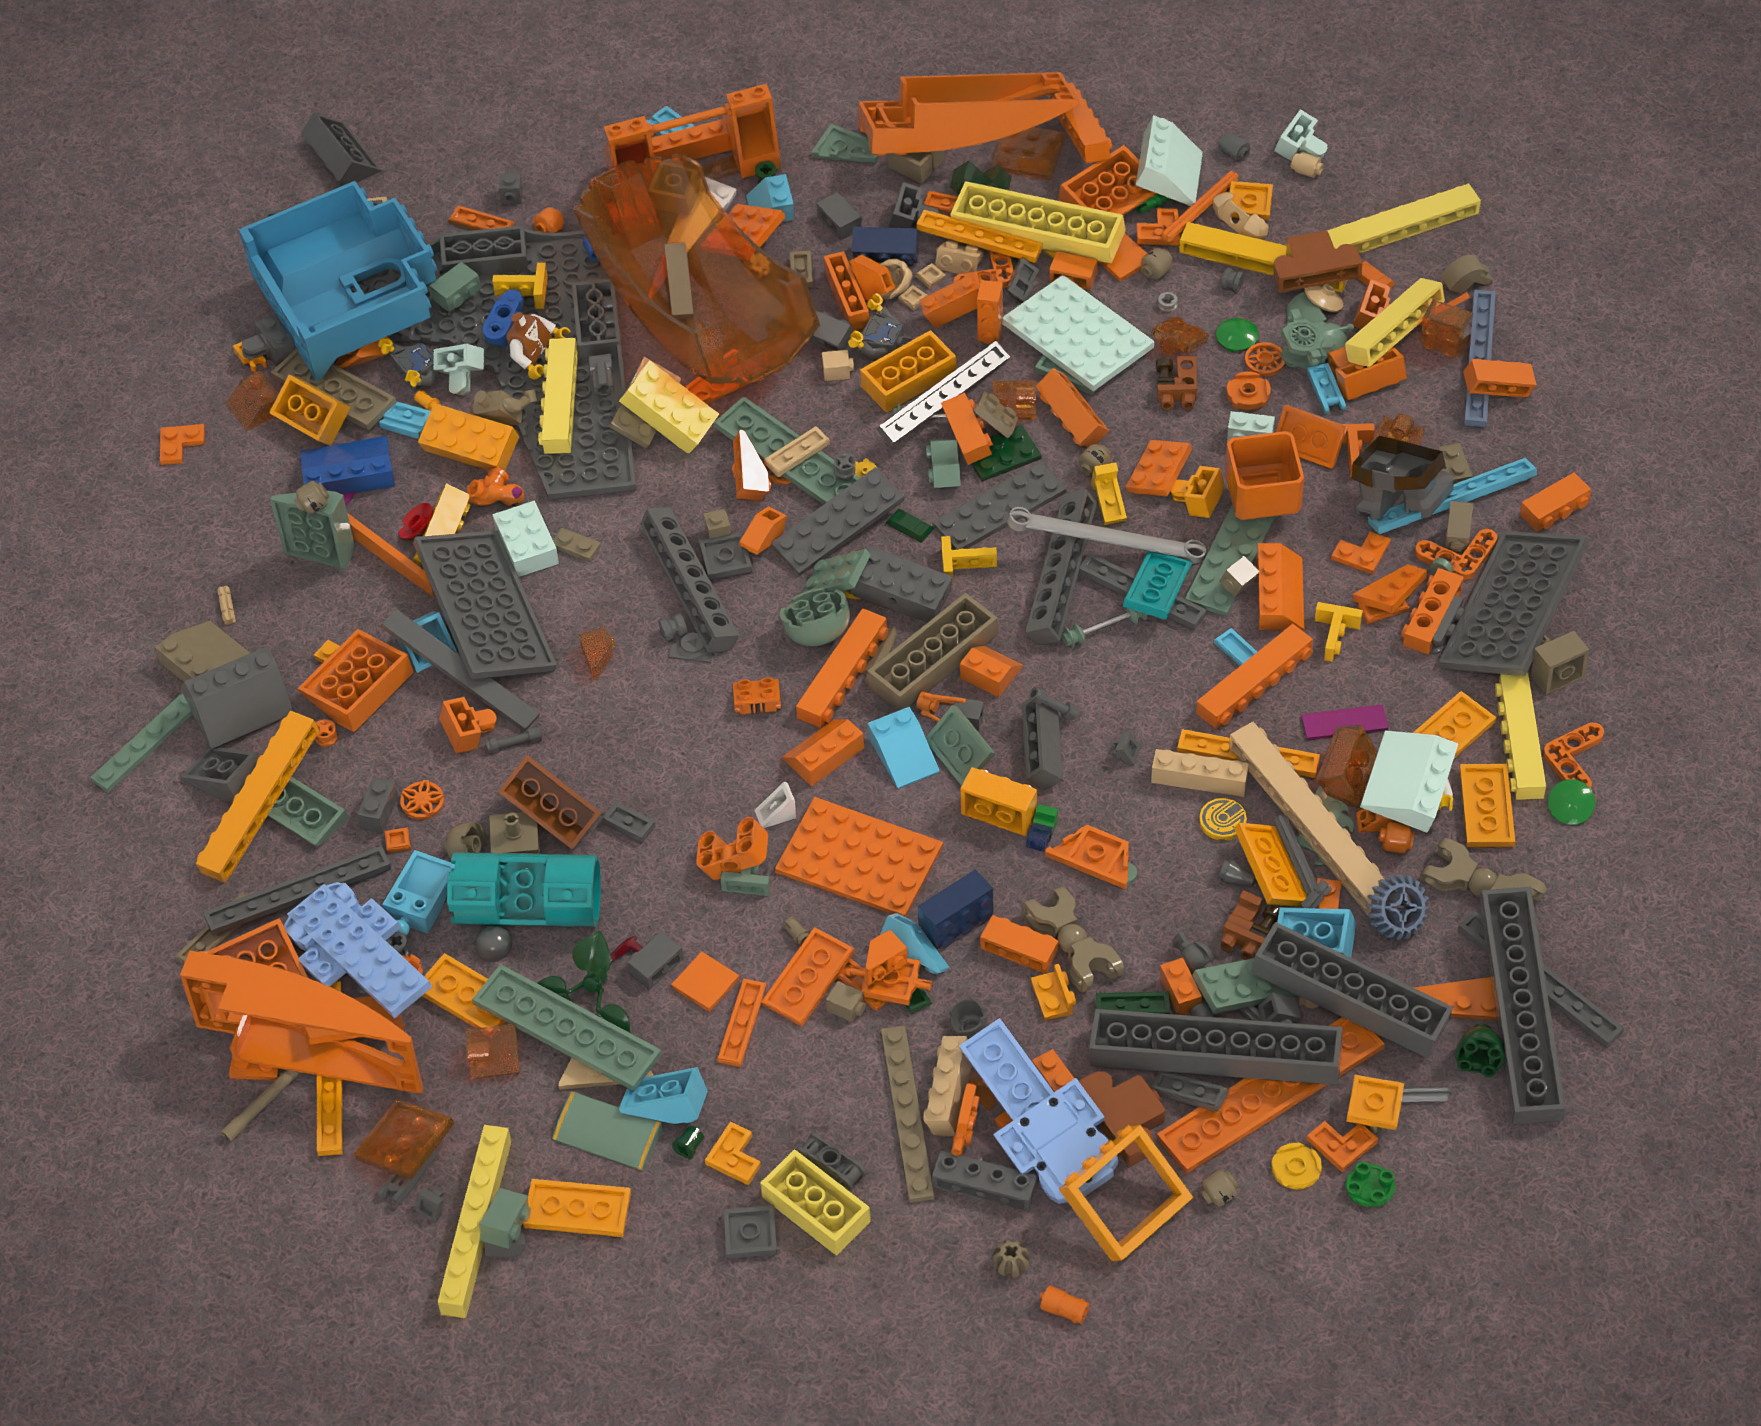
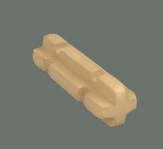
(226, 605)

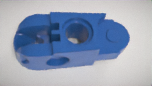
(509, 304)

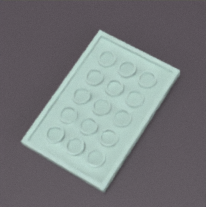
(1078, 332)

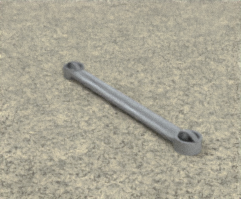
(1106, 535)

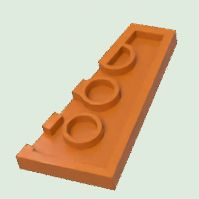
(711, 392)
(1468, 998)

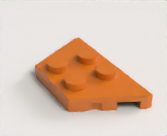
(1094, 854)

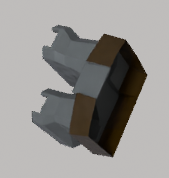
(1398, 468)

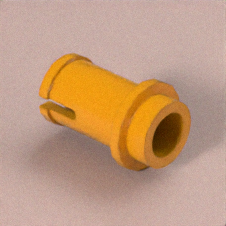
(425, 400)

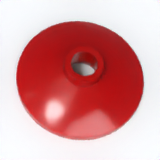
(416, 521)

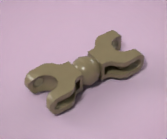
(1464, 874)
(1082, 952)

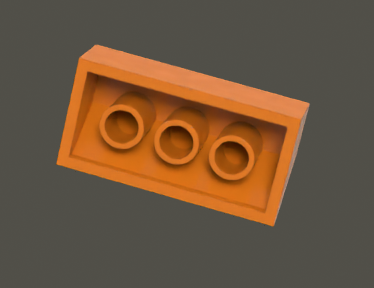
(1279, 587)

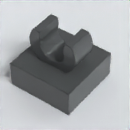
(1126, 748)
(430, 1203)

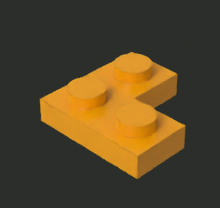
(728, 1156)

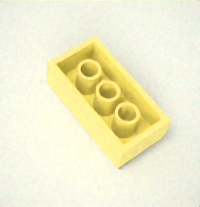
(669, 407)
(815, 1202)

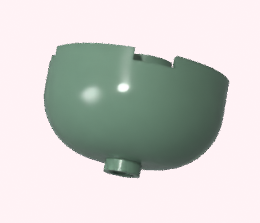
(816, 617)

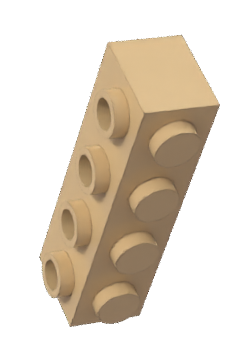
(1200, 772)
(948, 1087)

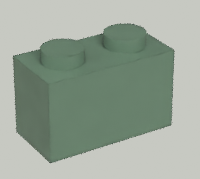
(455, 287)
(504, 1218)

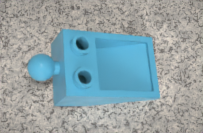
(419, 892)

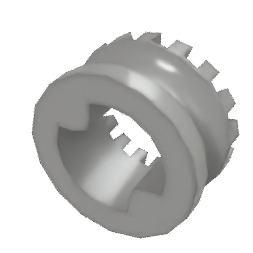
(1167, 296)

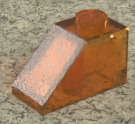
(597, 649)

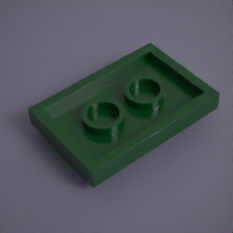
(1007, 454)

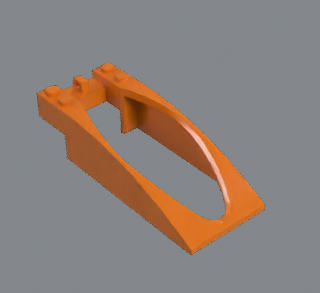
(961, 110)
(267, 1016)

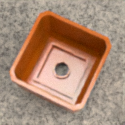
(1264, 475)

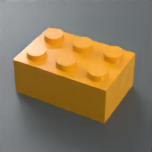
(310, 410)
(998, 801)

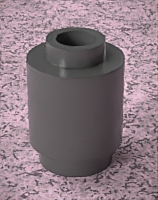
(1234, 146)

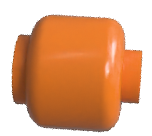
(549, 221)
(1396, 837)

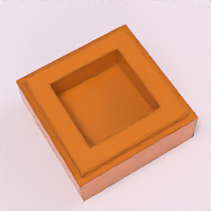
(397, 840)

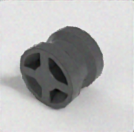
(1232, 280)
(842, 461)

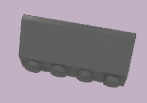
(339, 149)

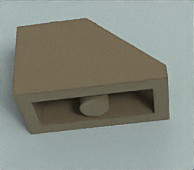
(1458, 526)

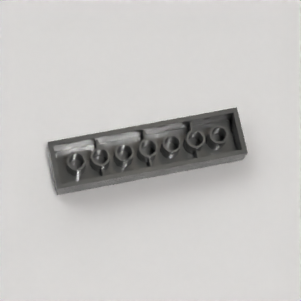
(1351, 989)

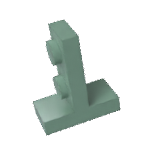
(746, 882)

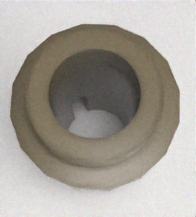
(796, 930)

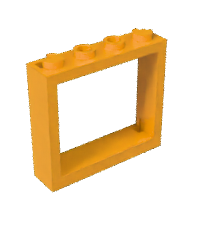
(1119, 1250)

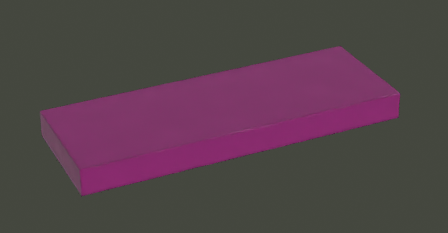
(1324, 724)

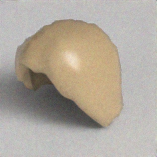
(900, 275)

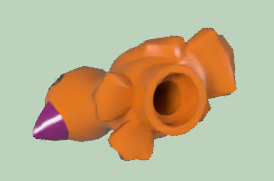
(487, 492)

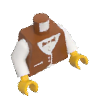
(529, 339)

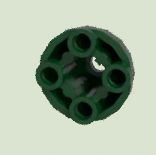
(1481, 1049)

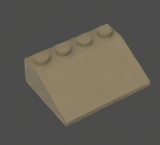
(198, 650)

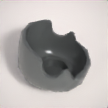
(493, 943)
(969, 1012)

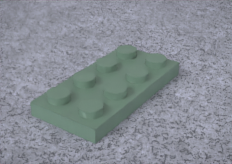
(1234, 987)

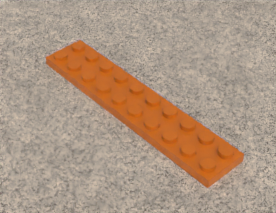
(1255, 1103)

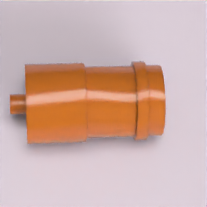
(1061, 1303)

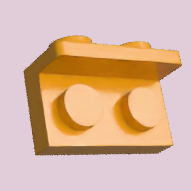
(1053, 994)

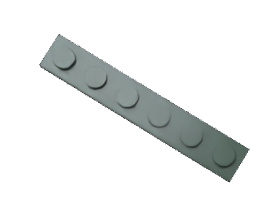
(142, 744)

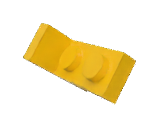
(526, 284)
(1108, 493)
(966, 558)
(1339, 618)

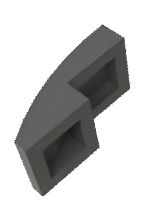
(1022, 279)

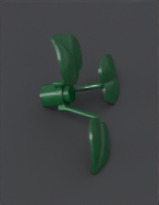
(594, 956)

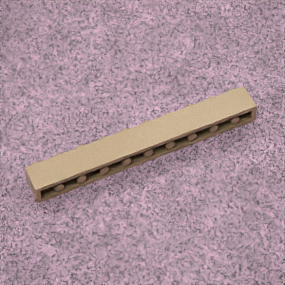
(1306, 812)

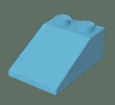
(902, 747)
(1327, 926)
(667, 1097)

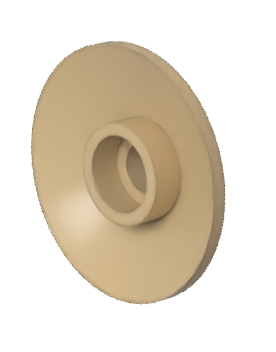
(1324, 297)

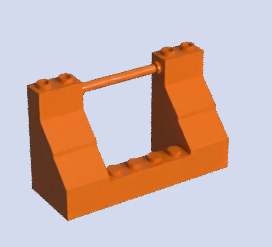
(745, 130)

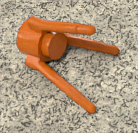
(930, 702)

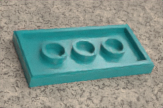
(1157, 584)

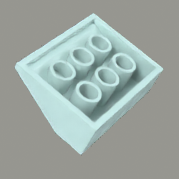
(1169, 162)
(1409, 777)

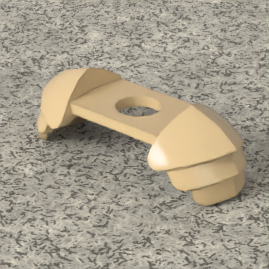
(1248, 225)

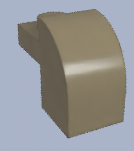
(1464, 273)

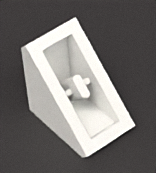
(777, 807)

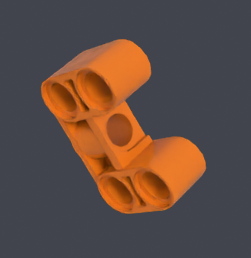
(745, 851)

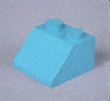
(773, 194)
(434, 625)

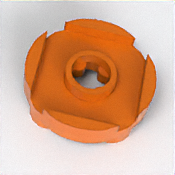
(1248, 401)

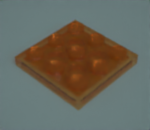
(1030, 152)
(404, 1139)

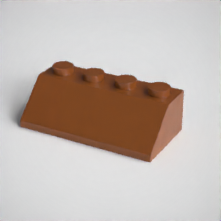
(549, 802)

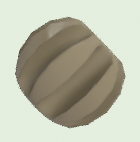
(1011, 1258)

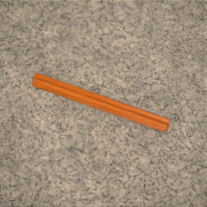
(1199, 206)

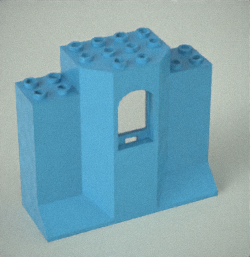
(322, 248)

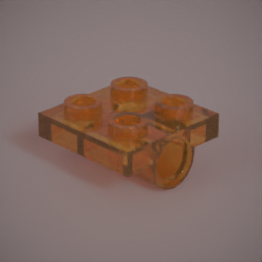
(1182, 334)
(1018, 396)
(1401, 429)
(492, 1051)

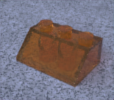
(1347, 765)

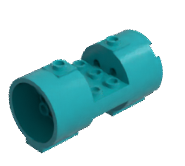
(524, 889)

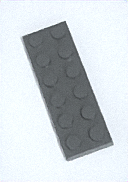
(991, 509)
(837, 521)

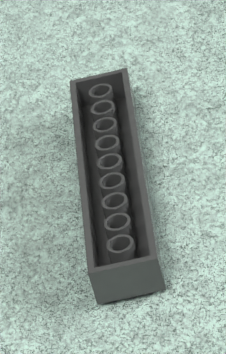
(1522, 1006)
(1216, 1046)

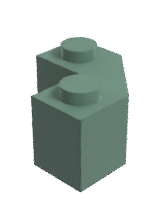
(944, 463)

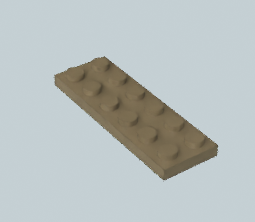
(366, 401)

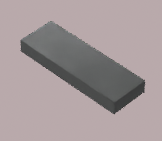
(1190, 1091)

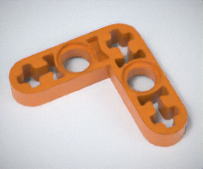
(995, 273)
(1457, 561)
(1566, 752)

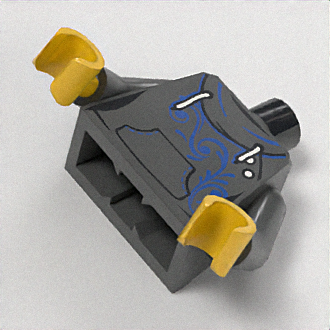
(881, 333)
(412, 363)

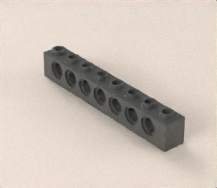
(1060, 572)
(689, 580)

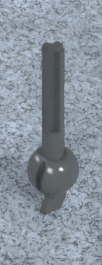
(1199, 956)

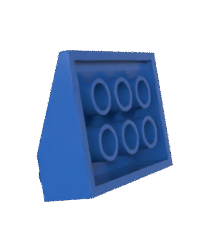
(350, 466)

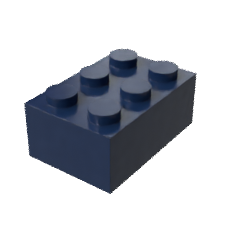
(886, 243)
(956, 909)

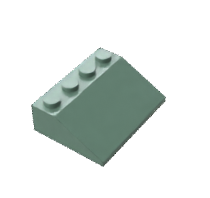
(317, 536)

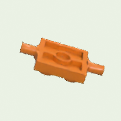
(895, 986)
(966, 1120)

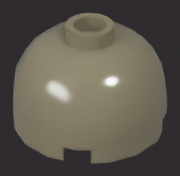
(465, 838)

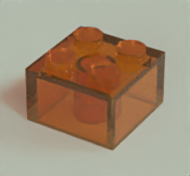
(1446, 328)

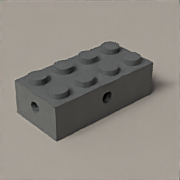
(902, 585)

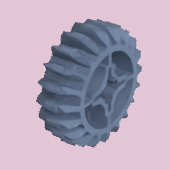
(1400, 925)

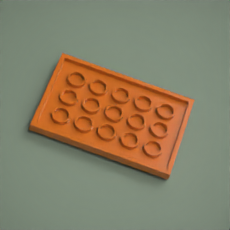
(859, 857)

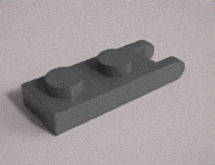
(1447, 624)
(402, 1185)

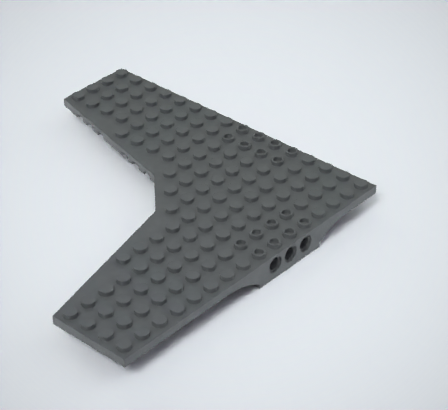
(576, 298)

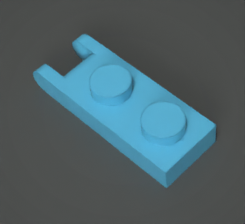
(1325, 387)

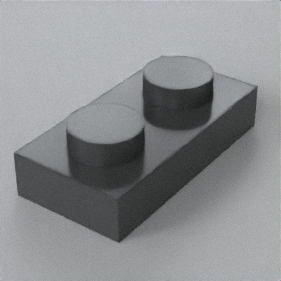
(629, 822)

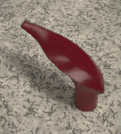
(624, 947)

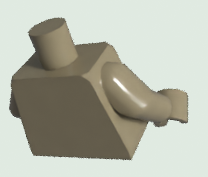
(500, 406)

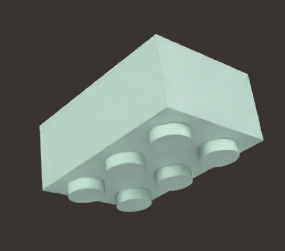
(526, 538)

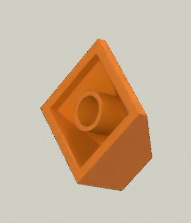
(360, 356)

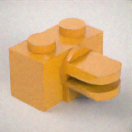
(1200, 492)

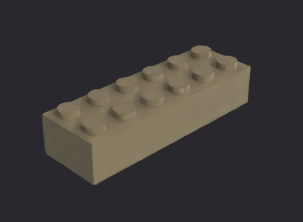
(932, 652)

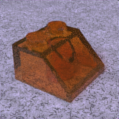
(253, 400)

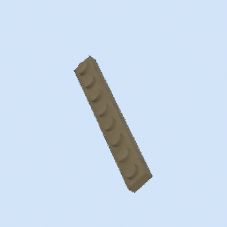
(907, 1114)

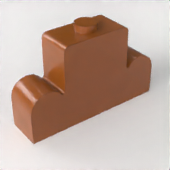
(1315, 262)
(1125, 1105)

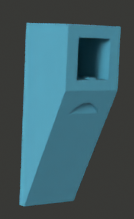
(917, 943)

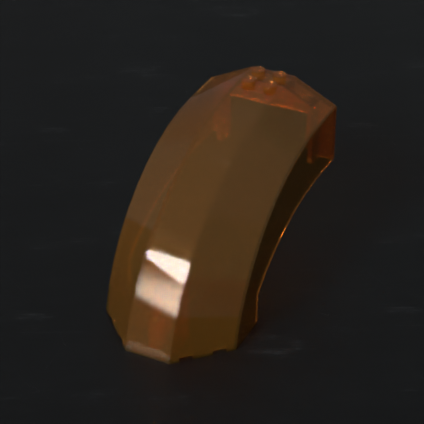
(745, 304)

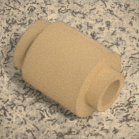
(1306, 164)

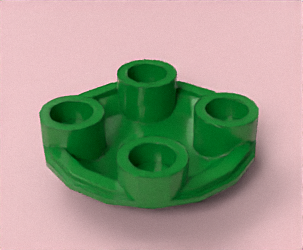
(1237, 334)
(1571, 802)
(1370, 1185)

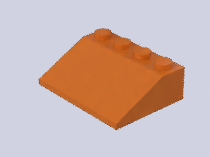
(1107, 185)
(357, 679)
(266, 946)

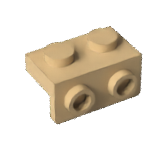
(958, 258)

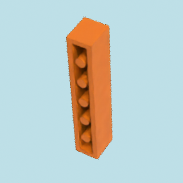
(1085, 130)
(842, 668)
(1254, 676)

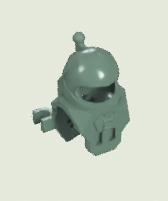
(1311, 342)

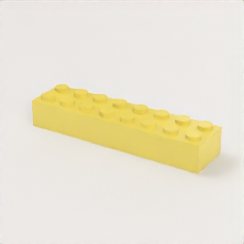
(1051, 222)

